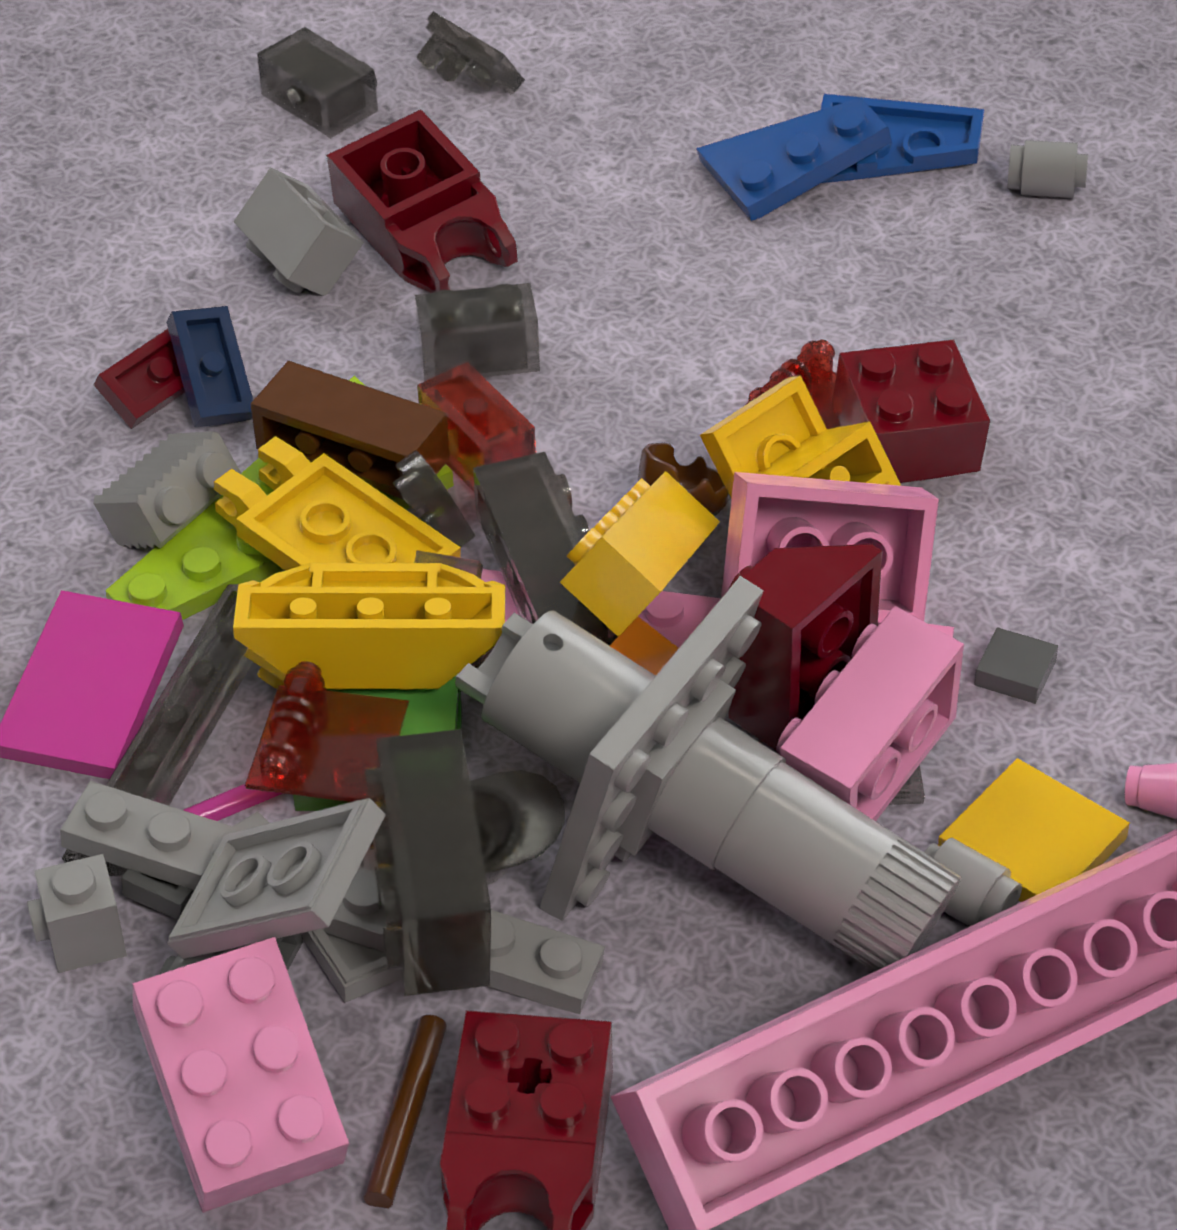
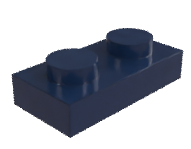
(210, 366)

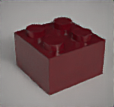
(917, 405)

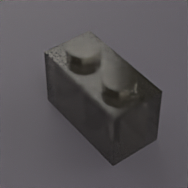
(317, 82)
(481, 326)

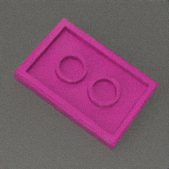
(88, 684)

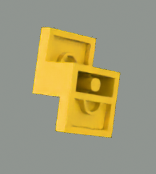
(787, 437)

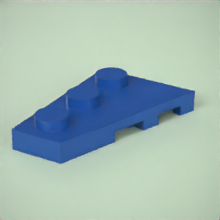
(921, 137)
(794, 155)

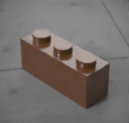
(348, 423)

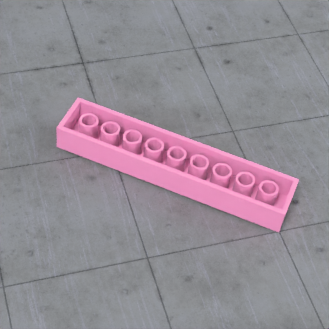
(907, 1041)

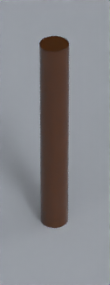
(405, 1112)

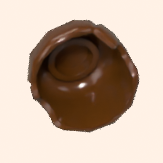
(696, 477)

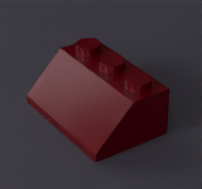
(810, 621)

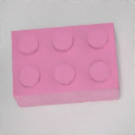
(822, 512)
(878, 713)
(239, 1074)

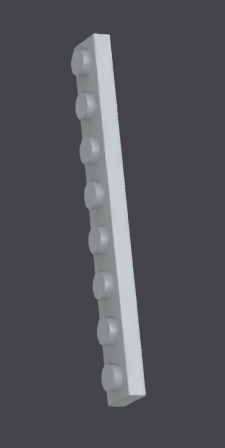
(180, 845)

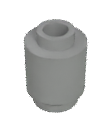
(1047, 168)
(983, 886)

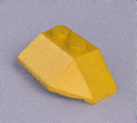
(372, 622)

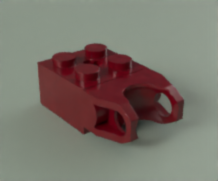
(418, 201)
(527, 1120)

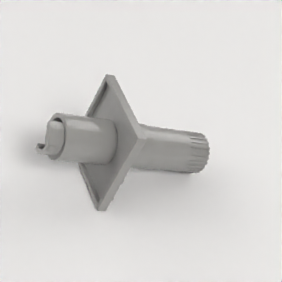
(670, 764)

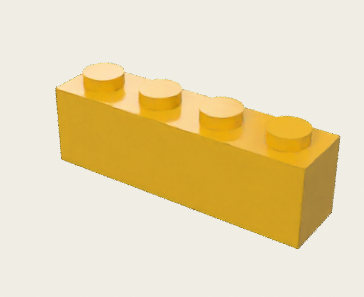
(637, 550)

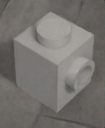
(77, 913)

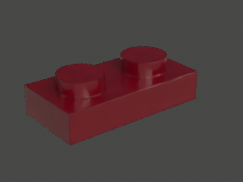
(142, 381)

